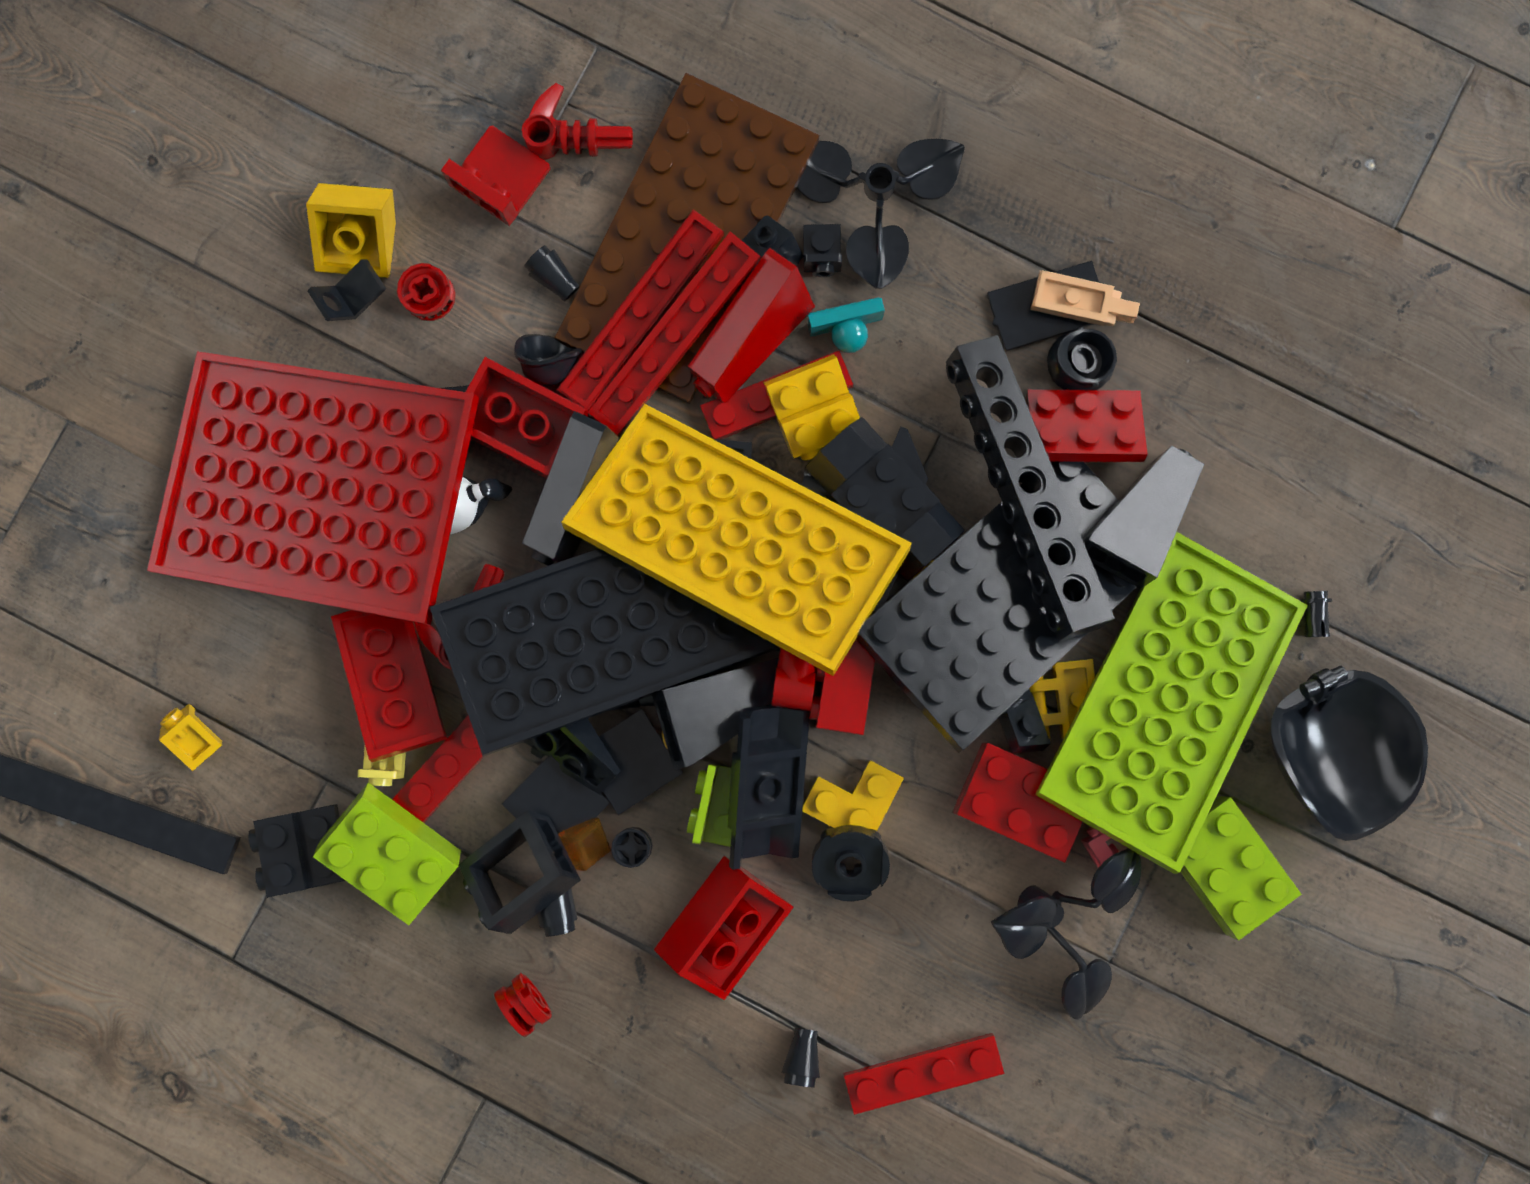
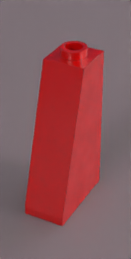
(752, 327)

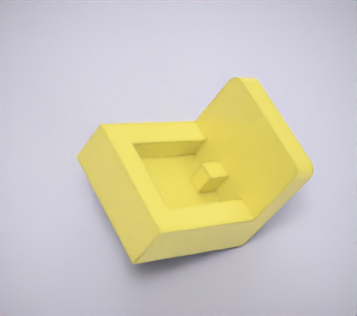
(383, 771)

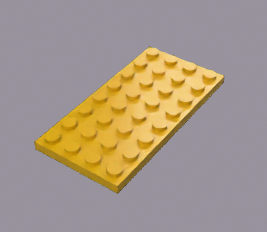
(738, 538)

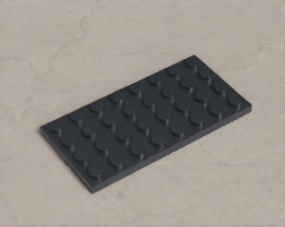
(971, 626)
(578, 645)

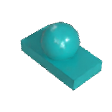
(847, 323)

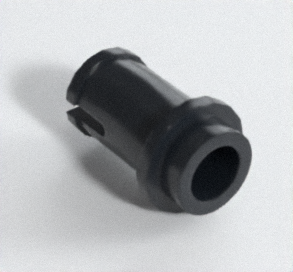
(1316, 613)

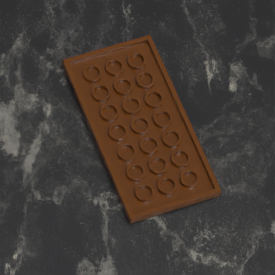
(707, 157)

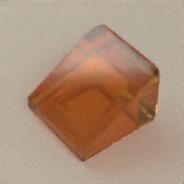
(585, 843)

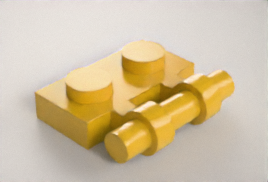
(1071, 685)

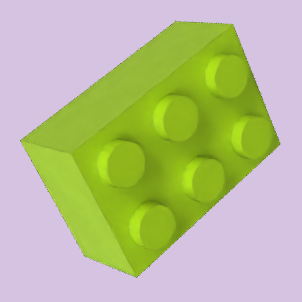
(388, 854)
(1236, 872)

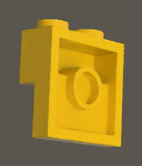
(812, 406)

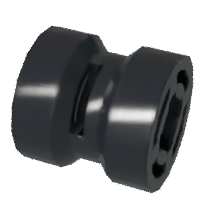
(626, 849)

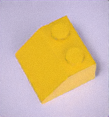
(351, 226)

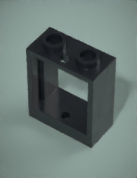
(551, 857)

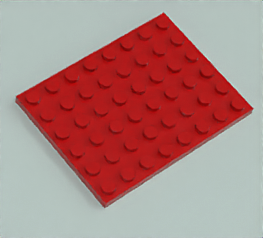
(314, 485)

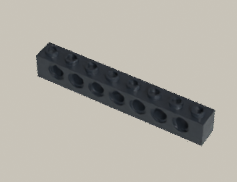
(1046, 501)

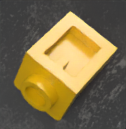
(188, 736)

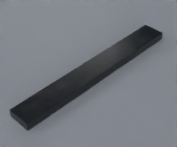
(116, 814)

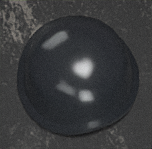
(545, 358)

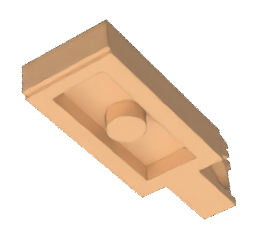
(1081, 300)

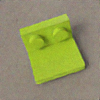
(711, 819)

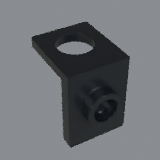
(351, 294)

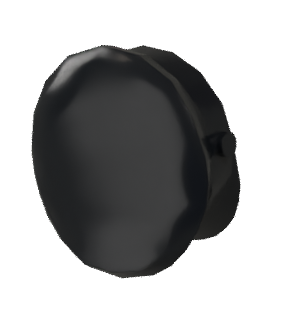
(1082, 360)

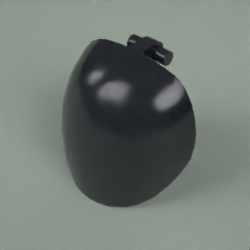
(1350, 750)

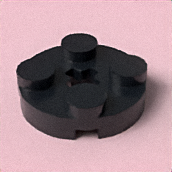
(845, 842)

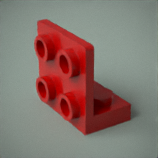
(498, 175)

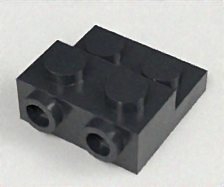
(287, 850)

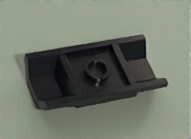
(879, 486)
(768, 783)

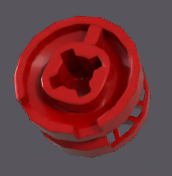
(425, 291)
(522, 1005)

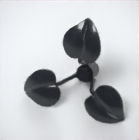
(875, 251)
(1026, 927)

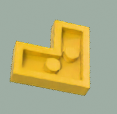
(863, 807)

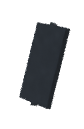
(1022, 326)

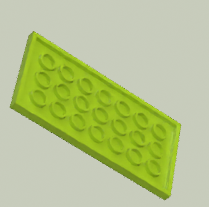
(1172, 703)

